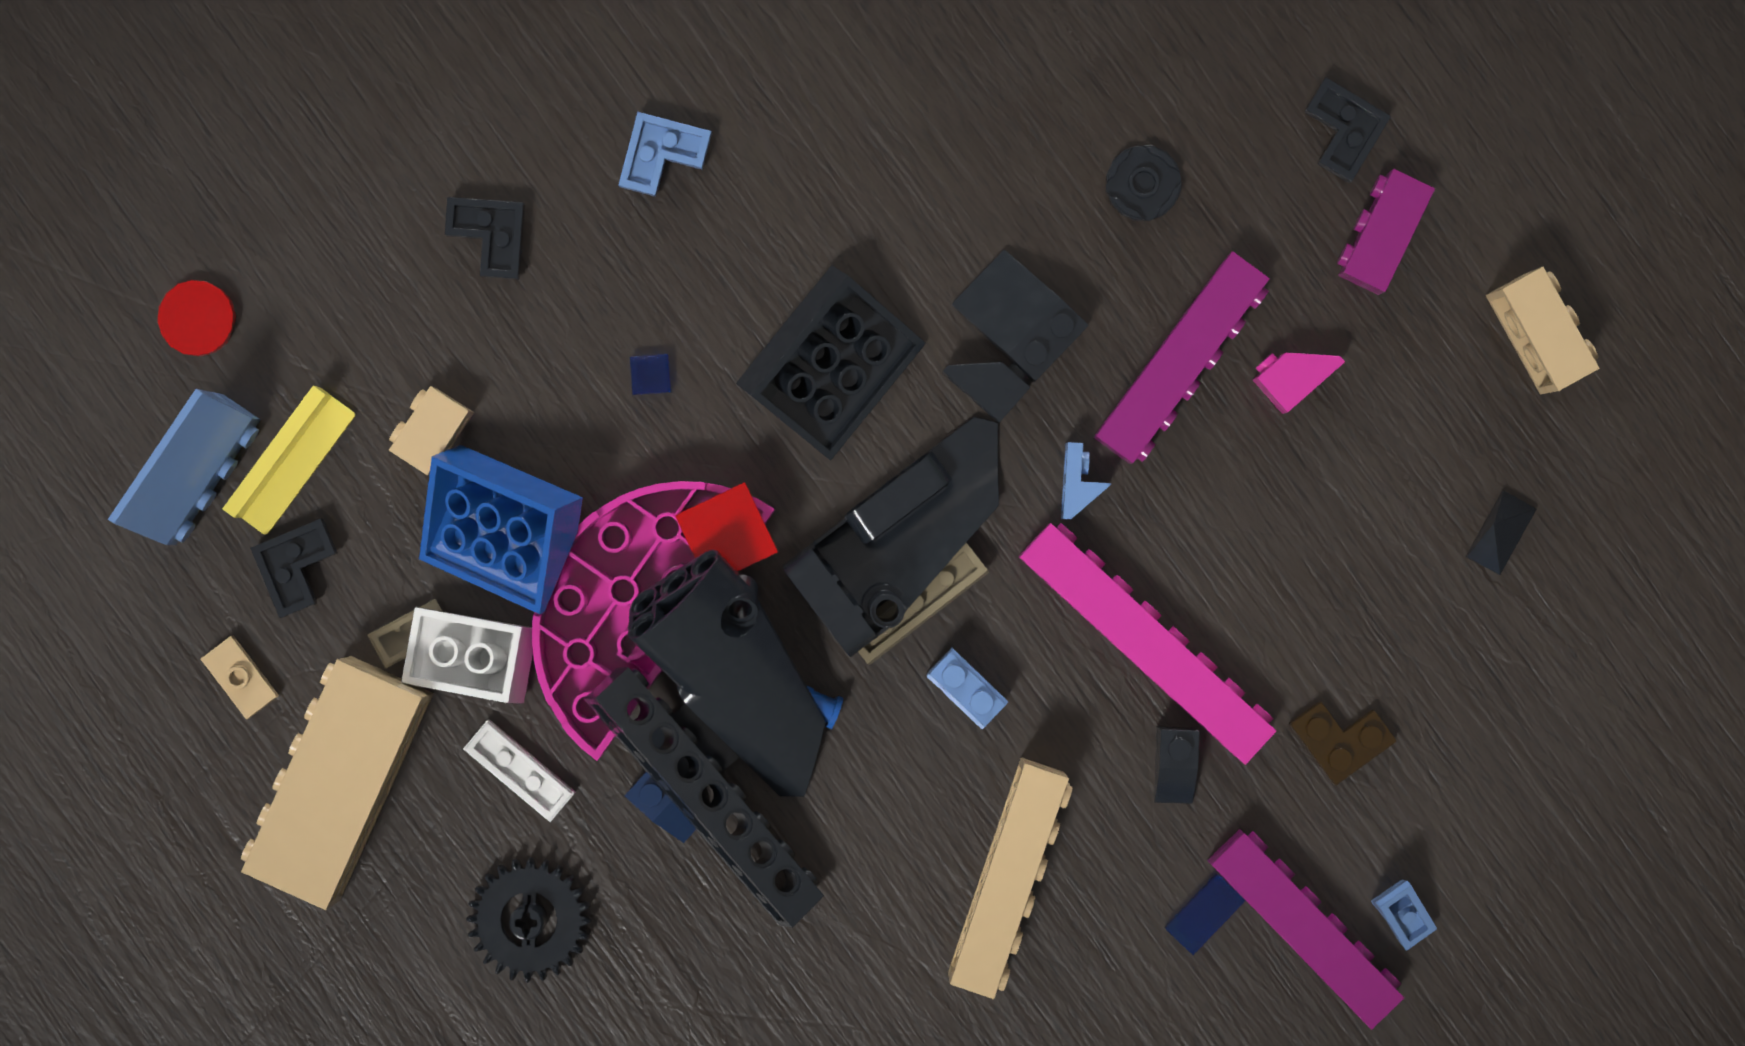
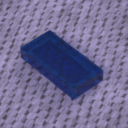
(1204, 914)

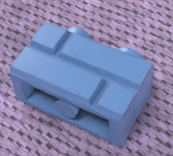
(967, 688)

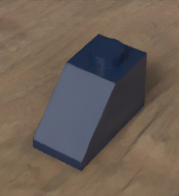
(659, 808)

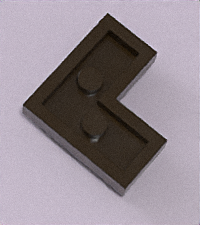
(1340, 751)

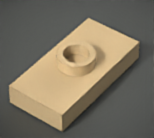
(239, 677)

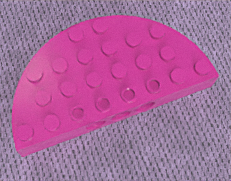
(587, 617)

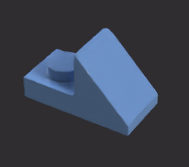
(1075, 493)
(1404, 914)

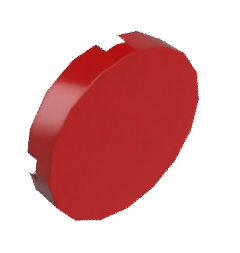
(196, 318)

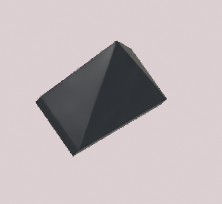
(1501, 532)

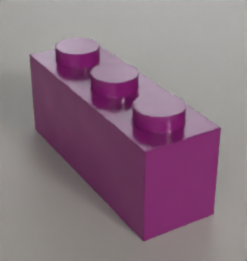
(1384, 231)

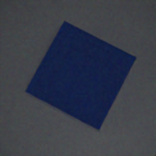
(650, 374)

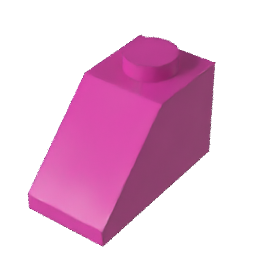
(1293, 376)

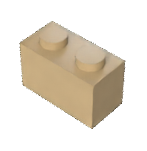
(430, 429)

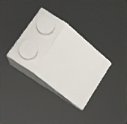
(468, 656)

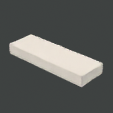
(519, 770)

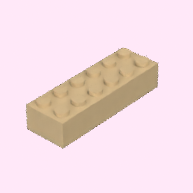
(1008, 877)

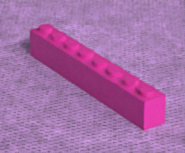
(1147, 643)

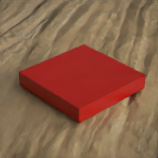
(730, 526)

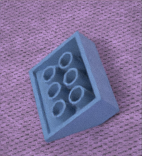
(186, 468)

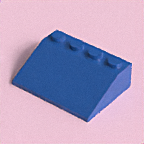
(497, 526)

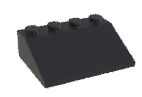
(831, 362)

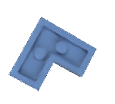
(655, 142)

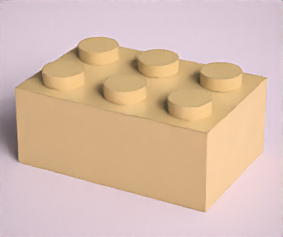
(1543, 330)

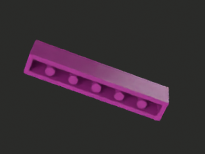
(1181, 358)
(1305, 928)

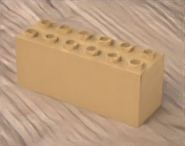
(335, 781)

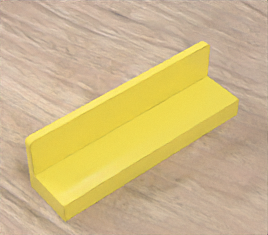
(290, 460)

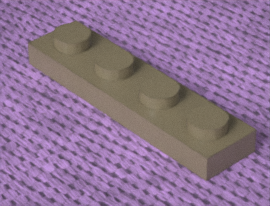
(951, 582)

